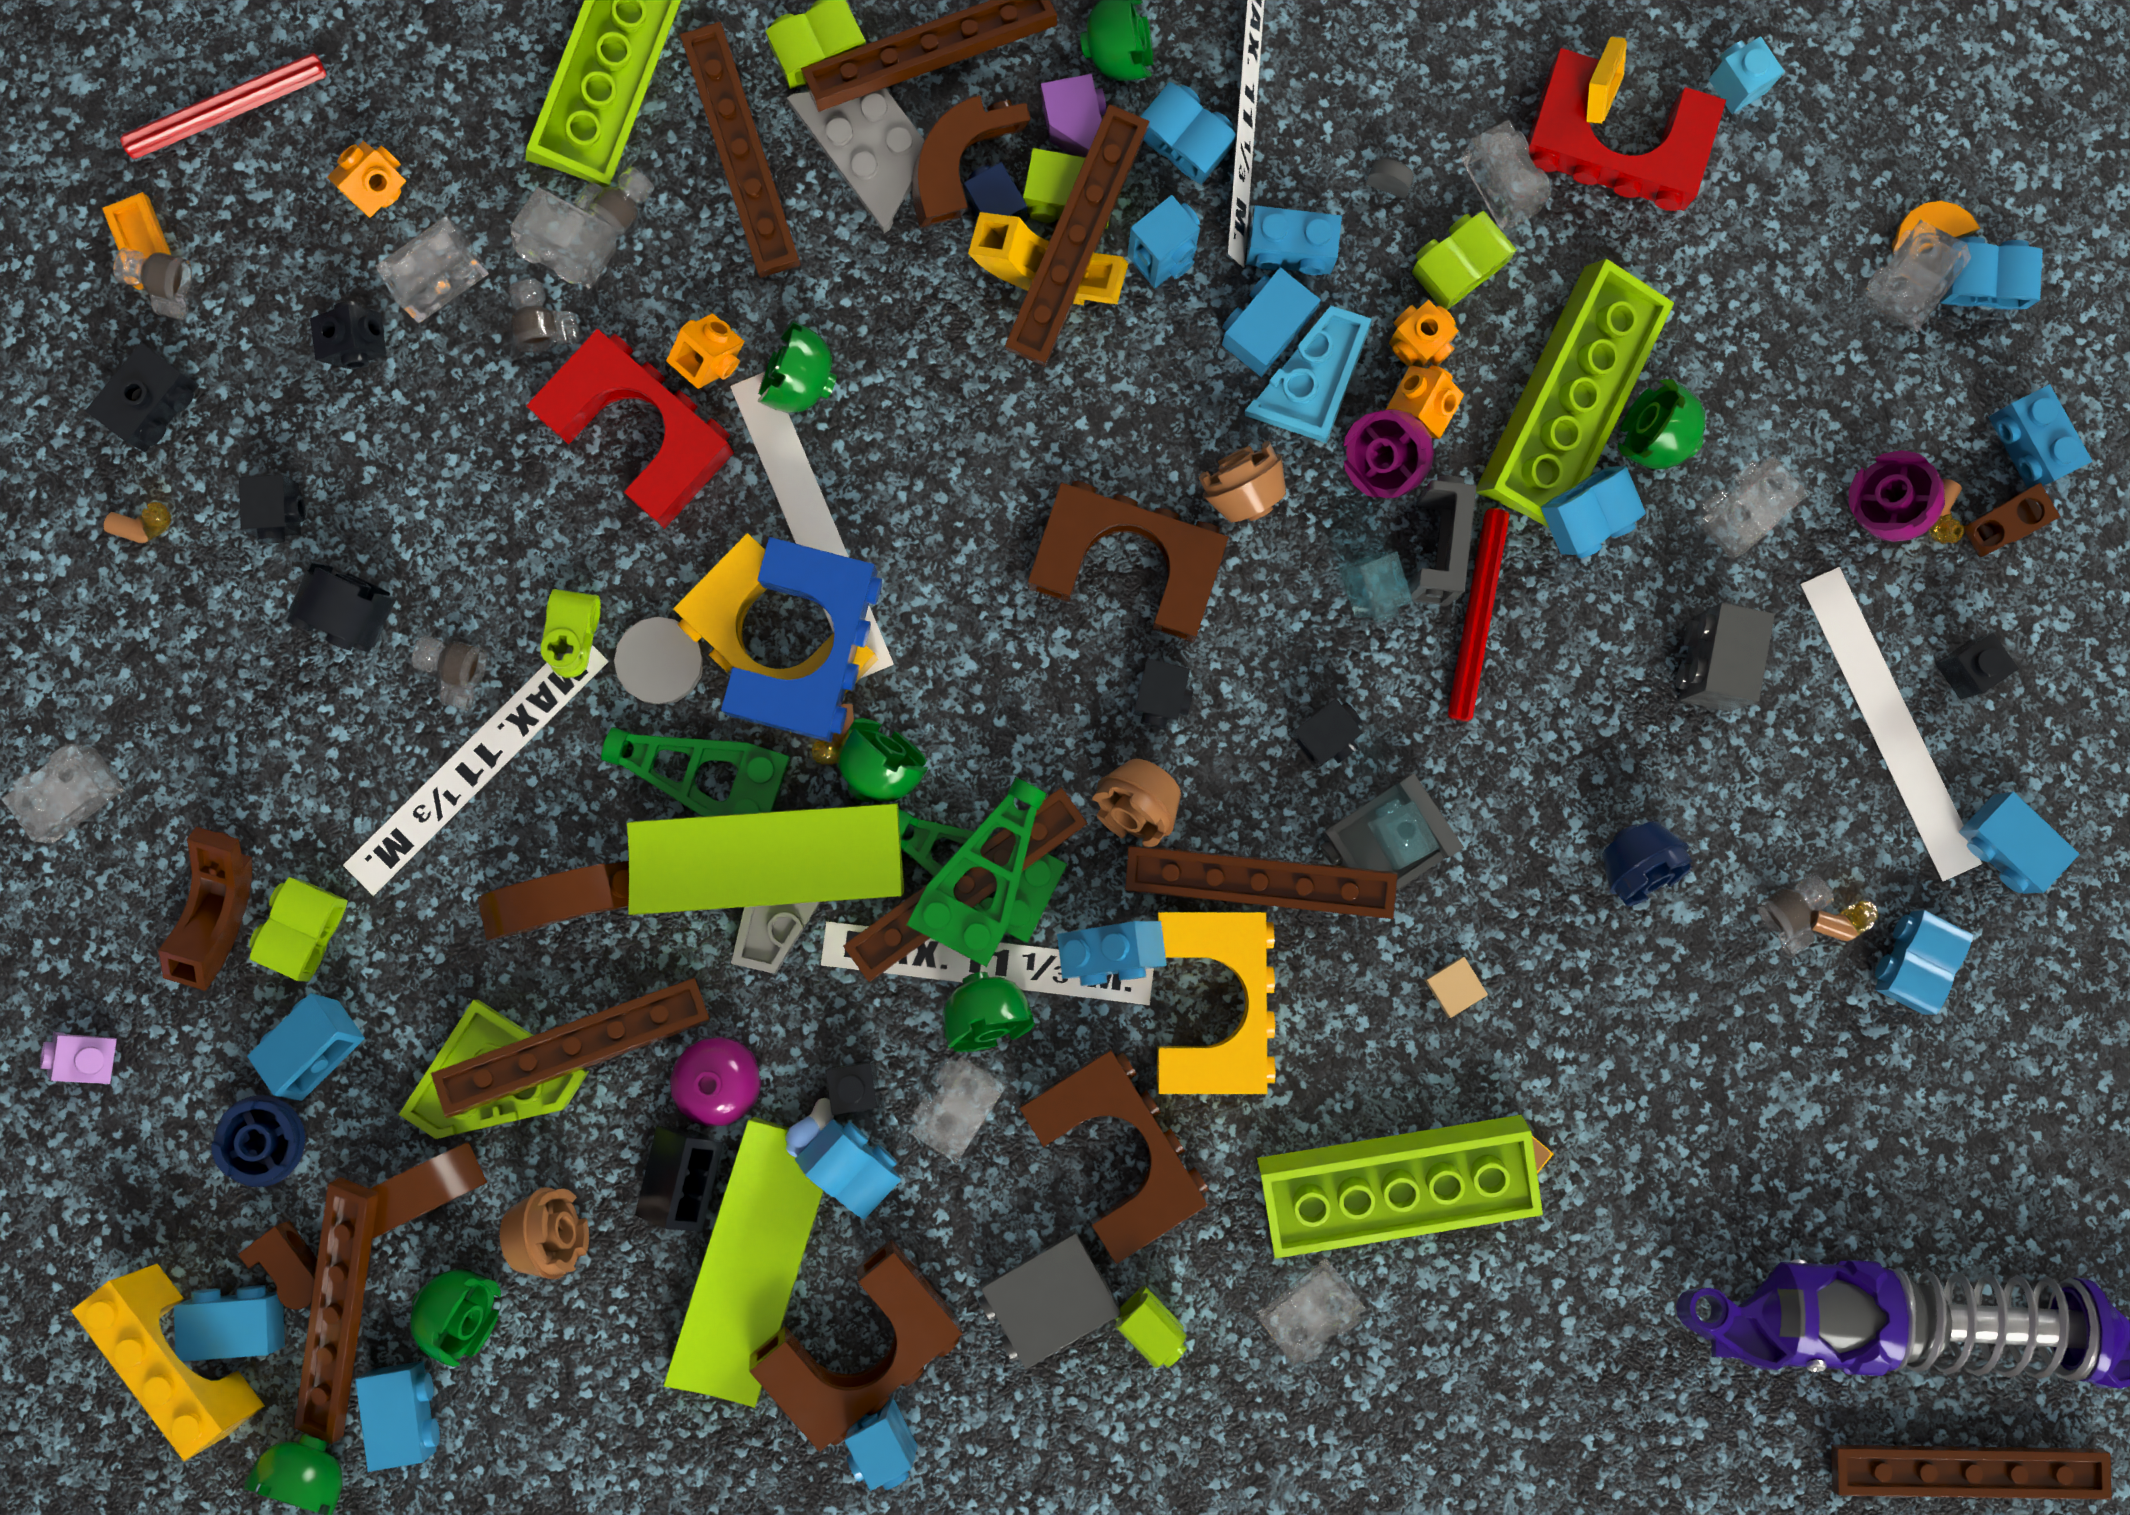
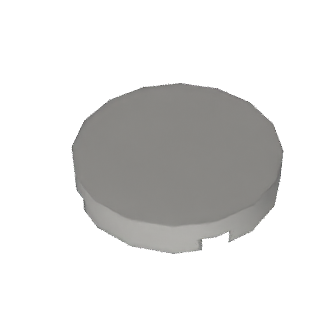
(658, 661)

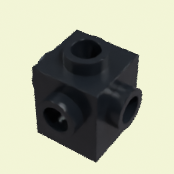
(348, 336)

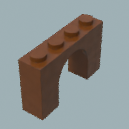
(1084, 518)
(1168, 1190)
(830, 1402)

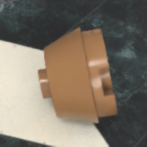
(1246, 483)
(1138, 801)
(544, 1234)

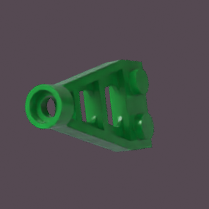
(754, 788)
(1035, 882)
(954, 922)

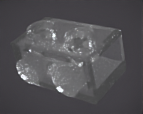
(1506, 175)
(563, 238)
(434, 260)
(1917, 275)
(1752, 507)
(62, 793)
(958, 1107)
(1311, 1313)

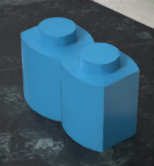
(1188, 132)
(1998, 276)
(1593, 511)
(1922, 961)
(849, 1168)

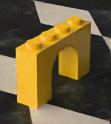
(719, 606)
(1240, 1060)
(127, 1330)

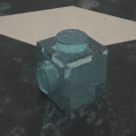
(1376, 585)
(1402, 833)

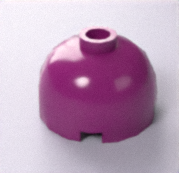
(1388, 453)
(1897, 496)
(715, 1081)

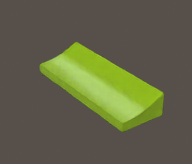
(600, 86)
(1576, 389)
(764, 859)
(1400, 1186)
(746, 1268)

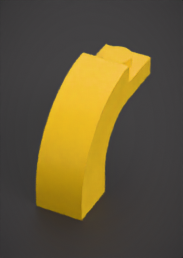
(1014, 253)

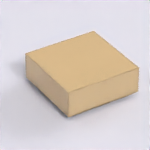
(1456, 987)

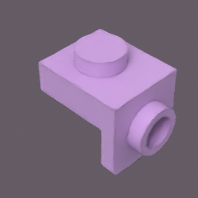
(78, 1058)

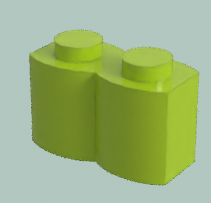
(813, 37)
(1463, 260)
(297, 929)
(1151, 1328)

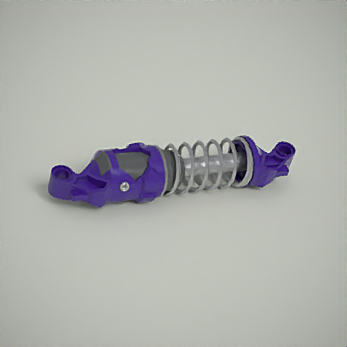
(1880, 1320)

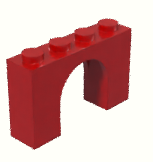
(1566, 143)
(605, 374)

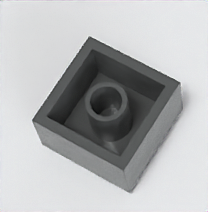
(1725, 657)

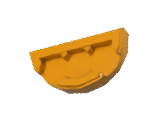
(1942, 215)

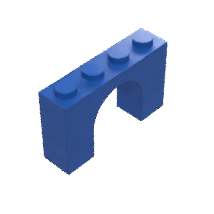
(813, 702)

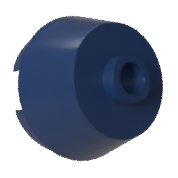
(1644, 861)
(258, 1141)

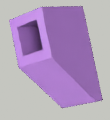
(1072, 112)

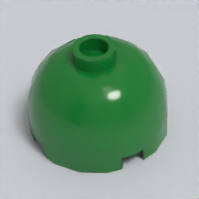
(1118, 40)
(797, 371)
(1663, 427)
(878, 764)
(984, 1012)
(454, 1315)
(298, 1475)

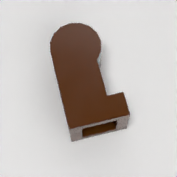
(2011, 520)
(287, 1262)

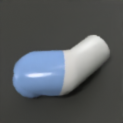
(807, 1129)

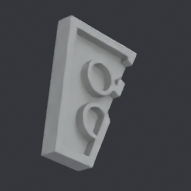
(770, 934)

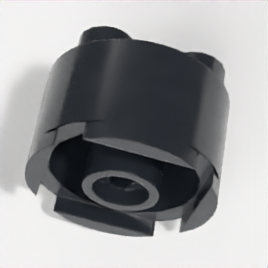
(342, 606)

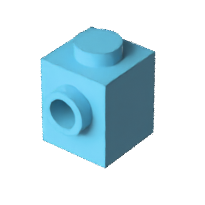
(1745, 73)

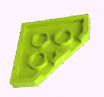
(477, 1033)

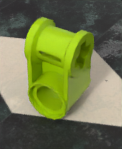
(572, 624)

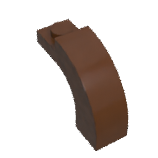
(935, 175)
(554, 899)
(212, 911)
(426, 1188)

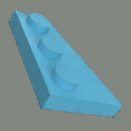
(1315, 378)

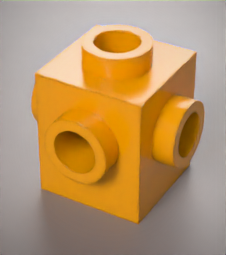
(368, 177)
(1413, 345)
(705, 351)
(1428, 397)

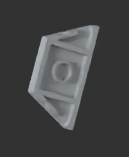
(868, 145)

